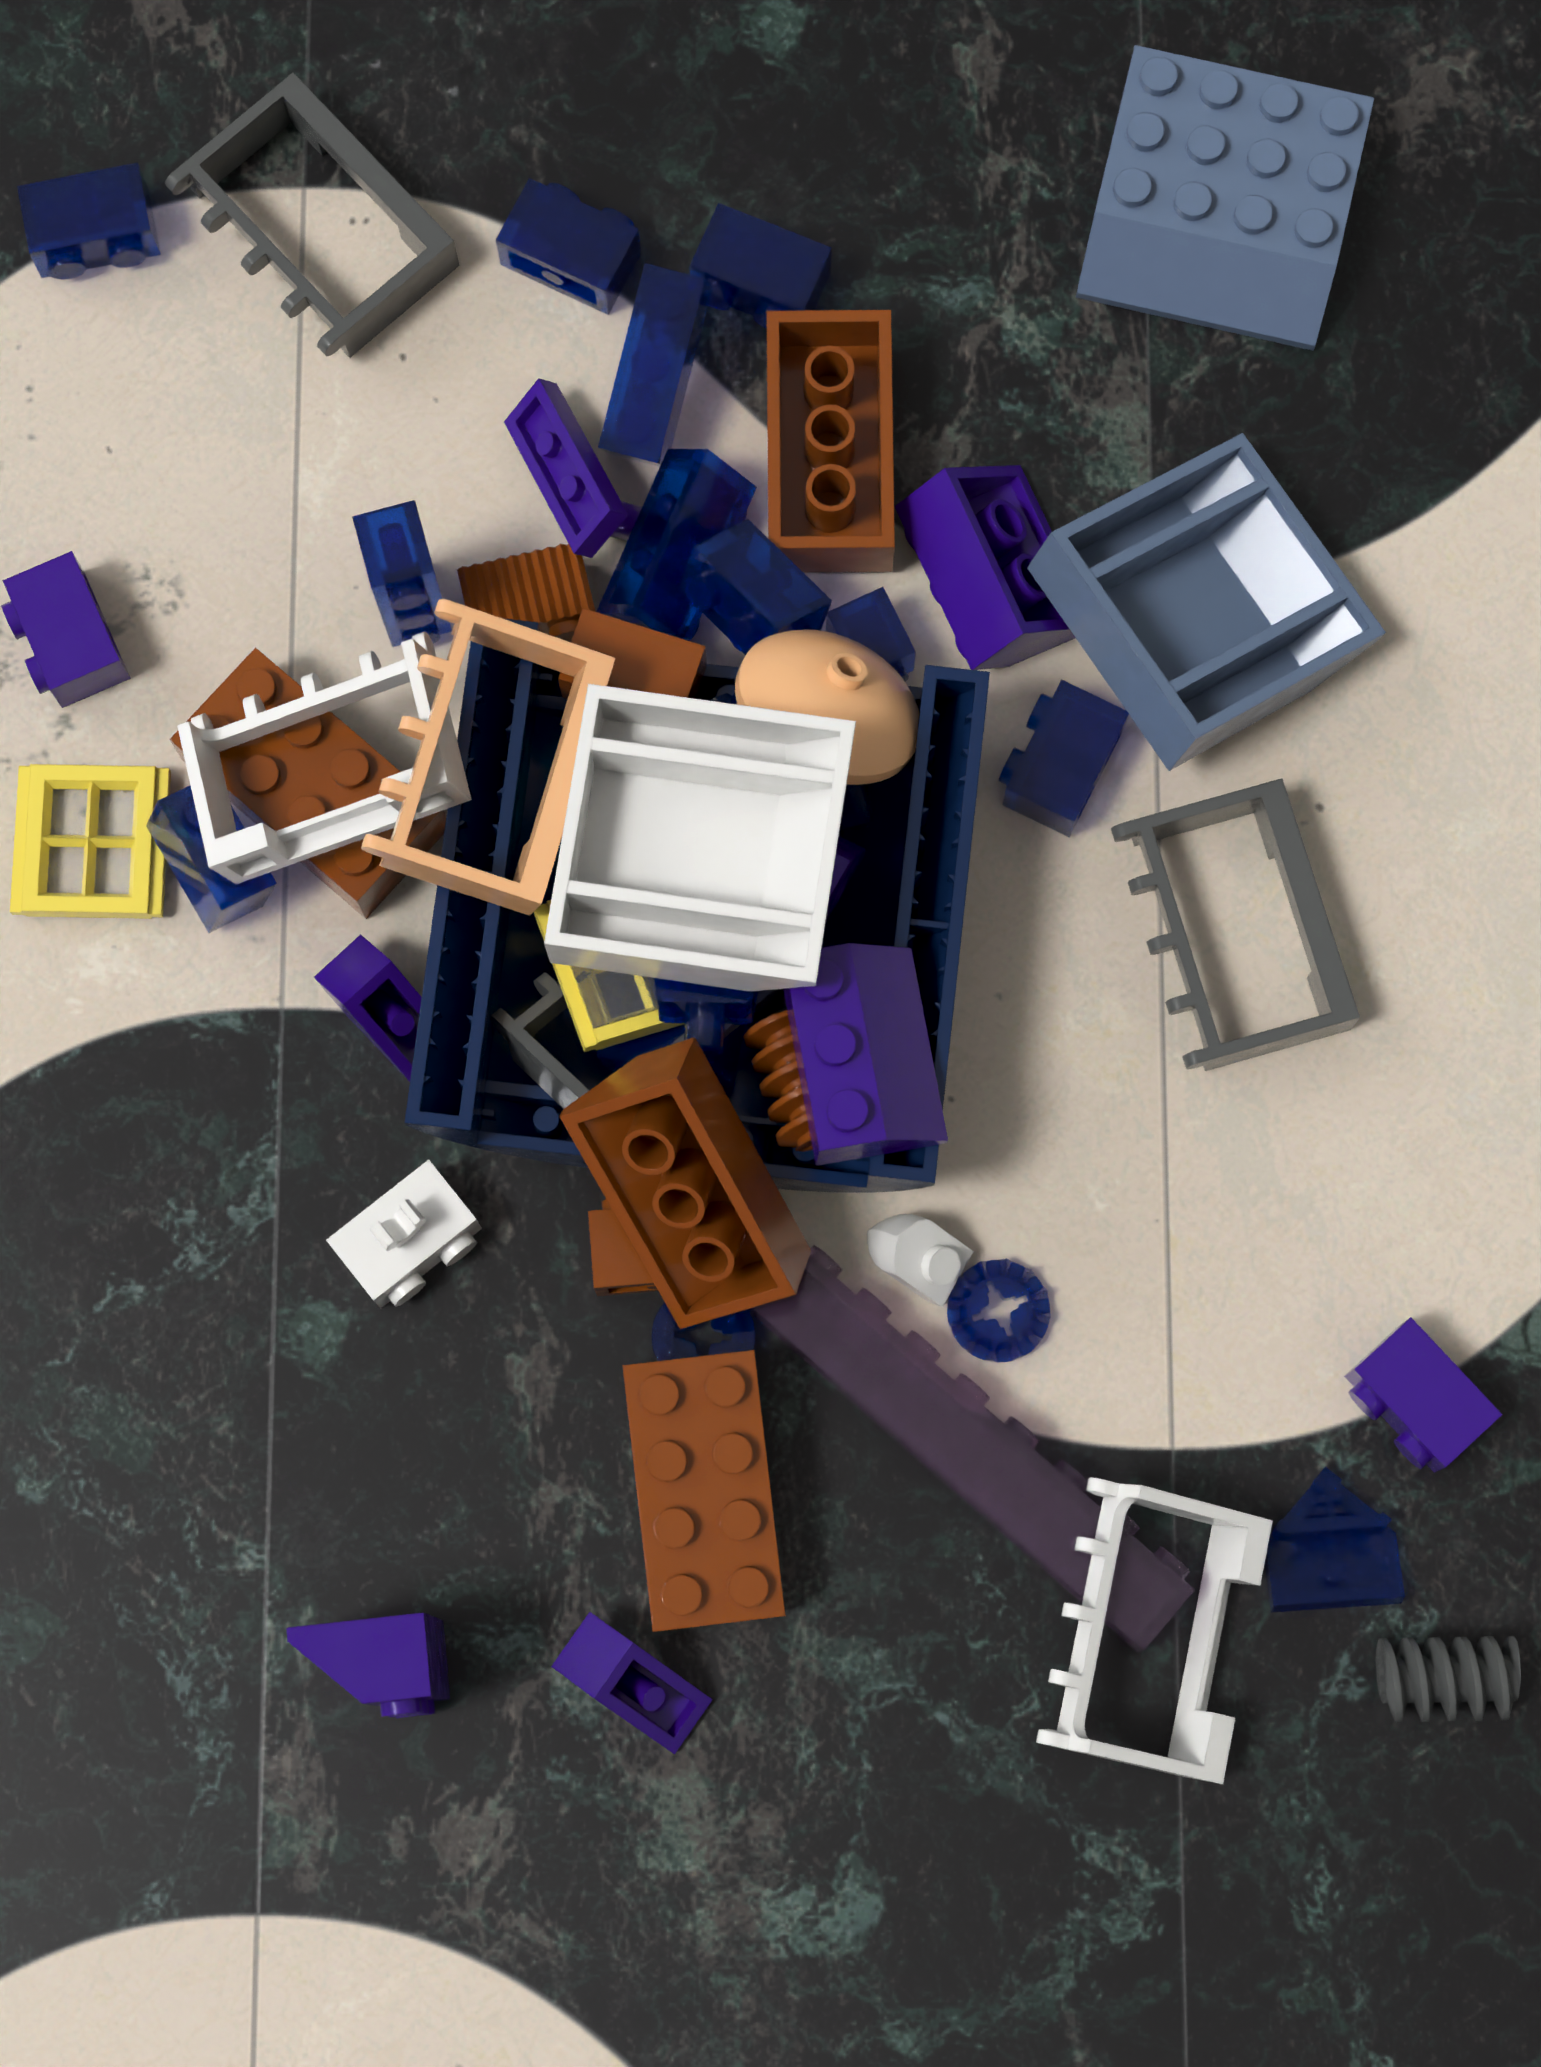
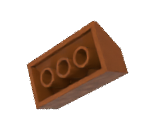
(688, 1185)

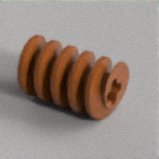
(779, 1060)

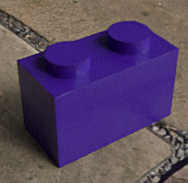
(65, 630)
(1421, 1397)

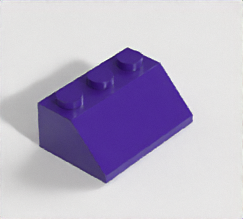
(975, 543)
(865, 1055)
(382, 1660)

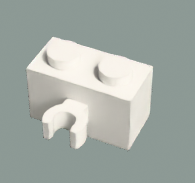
(406, 1236)

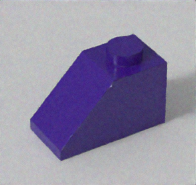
(375, 1000)
(631, 1683)

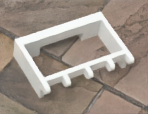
(261, 849)
(1233, 1555)

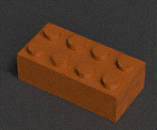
(831, 439)
(305, 775)
(703, 1490)

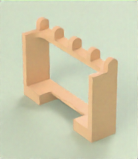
(539, 853)

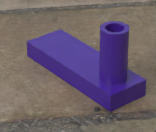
(568, 471)

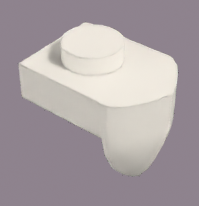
(918, 1255)

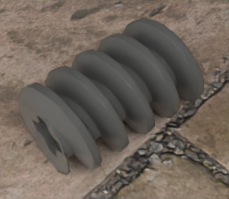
(1448, 1676)

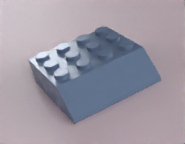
(1225, 197)
(1204, 600)

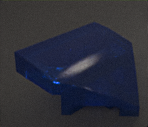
(1332, 1553)

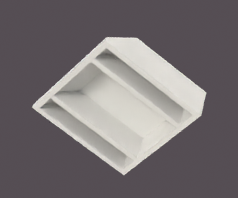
(699, 841)

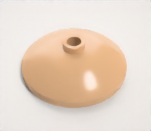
(840, 680)

